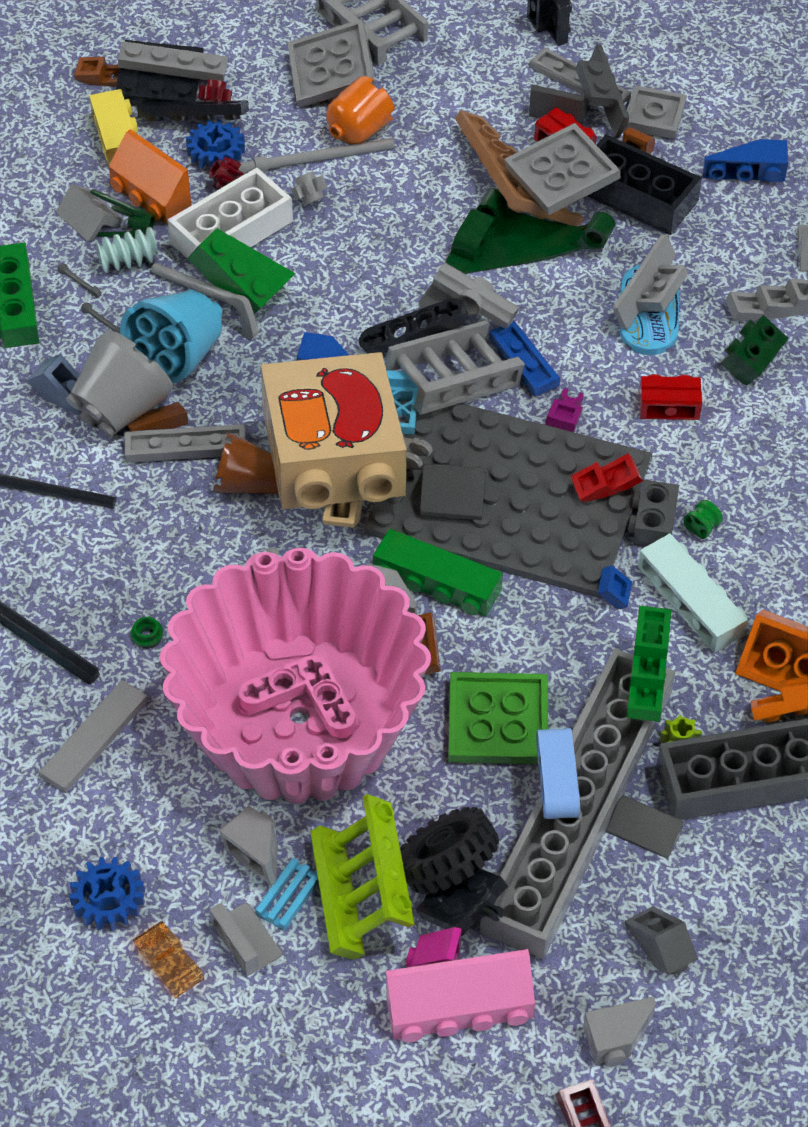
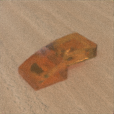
(168, 959)

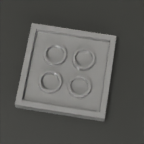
(329, 62)
(562, 168)

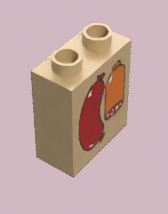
(333, 431)

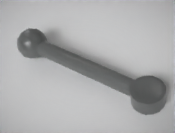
(64, 269)
(87, 308)

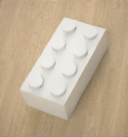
(244, 209)

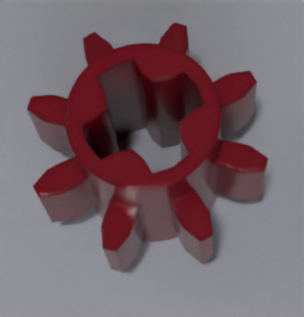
(214, 91)
(224, 172)

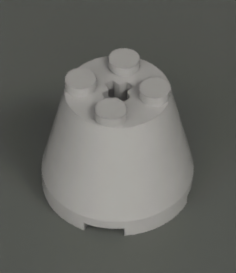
(117, 384)

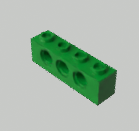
(17, 304)

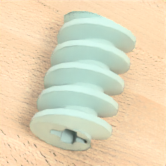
(127, 250)

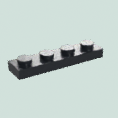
(203, 109)

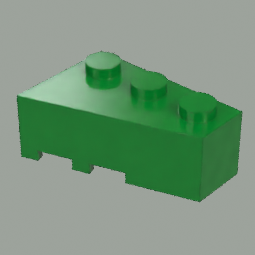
(239, 268)

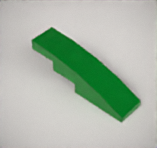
(649, 663)

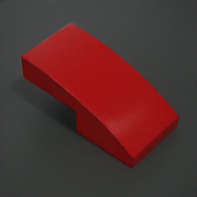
(599, 482)

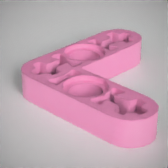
(303, 683)

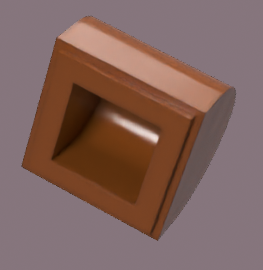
(639, 140)

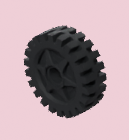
(448, 850)

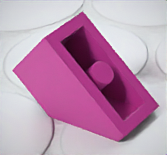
(436, 948)

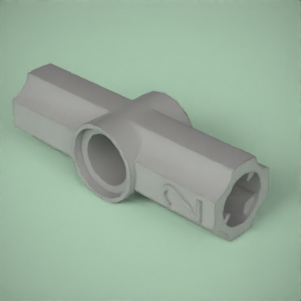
(476, 295)

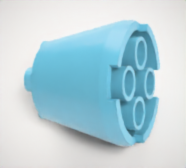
(174, 330)

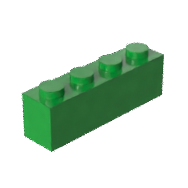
(440, 573)

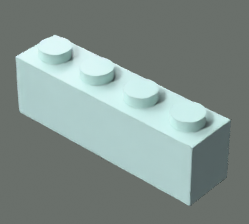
(693, 593)

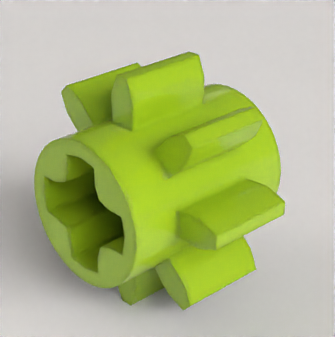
(677, 727)

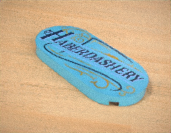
(650, 330)

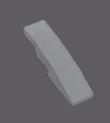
(770, 301)

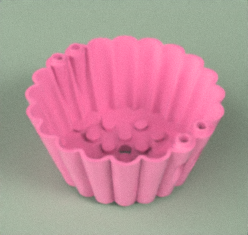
(269, 618)

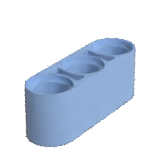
(558, 773)

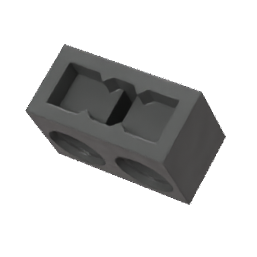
(655, 512)

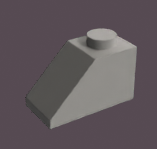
(253, 842)
(617, 1030)

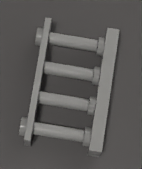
(399, 10)
(458, 387)

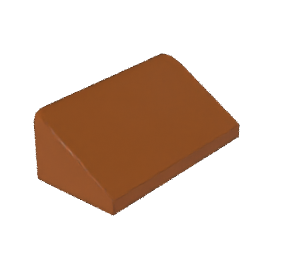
(164, 417)

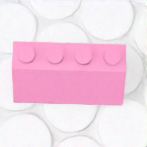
(460, 995)

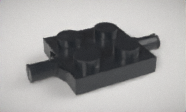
(464, 903)

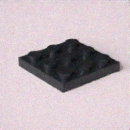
(157, 87)

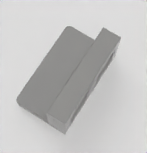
(86, 212)
(245, 937)

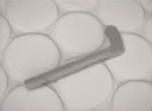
(240, 302)

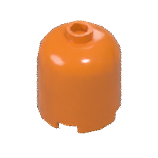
(359, 111)

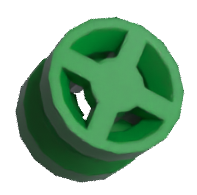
(703, 519)

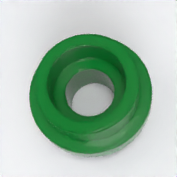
(146, 624)

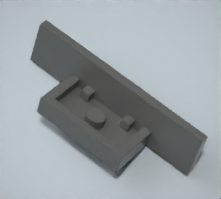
(602, 90)

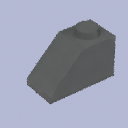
(663, 940)

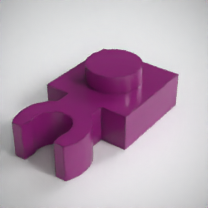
(565, 412)

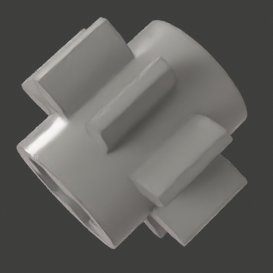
(309, 188)

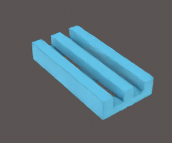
(303, 871)

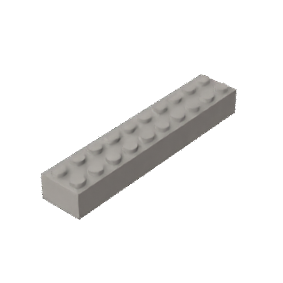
(557, 852)

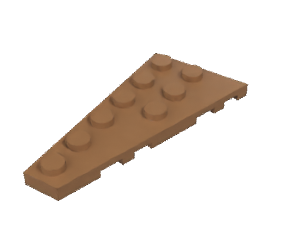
(491, 153)

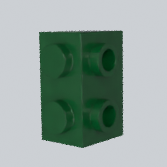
(754, 349)

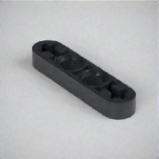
(412, 323)

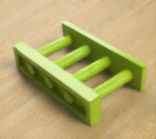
(336, 884)

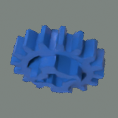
(214, 143)
(113, 903)

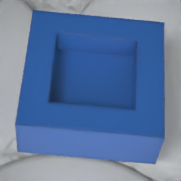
(614, 587)

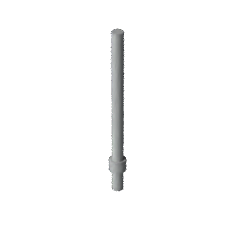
(264, 163)

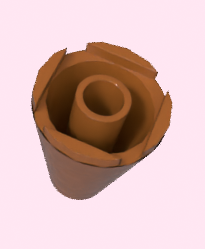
(245, 468)

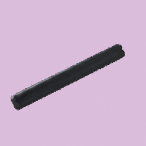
(48, 645)

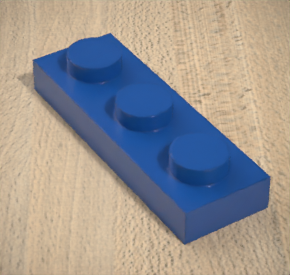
(537, 372)

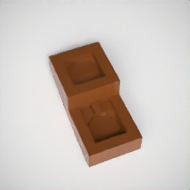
(96, 71)

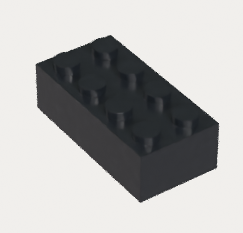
(648, 186)

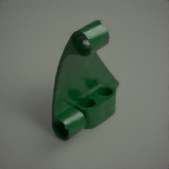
(504, 238)

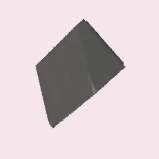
(645, 826)

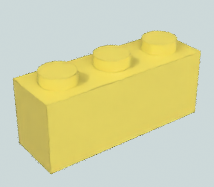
(112, 120)

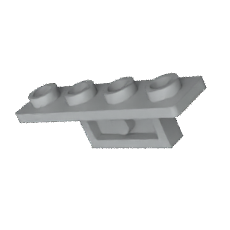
(652, 284)

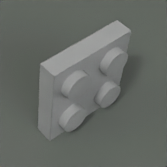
(655, 111)

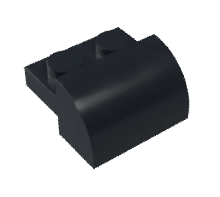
(551, 16)

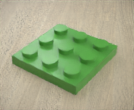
(496, 716)

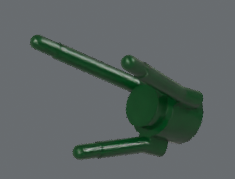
(137, 217)

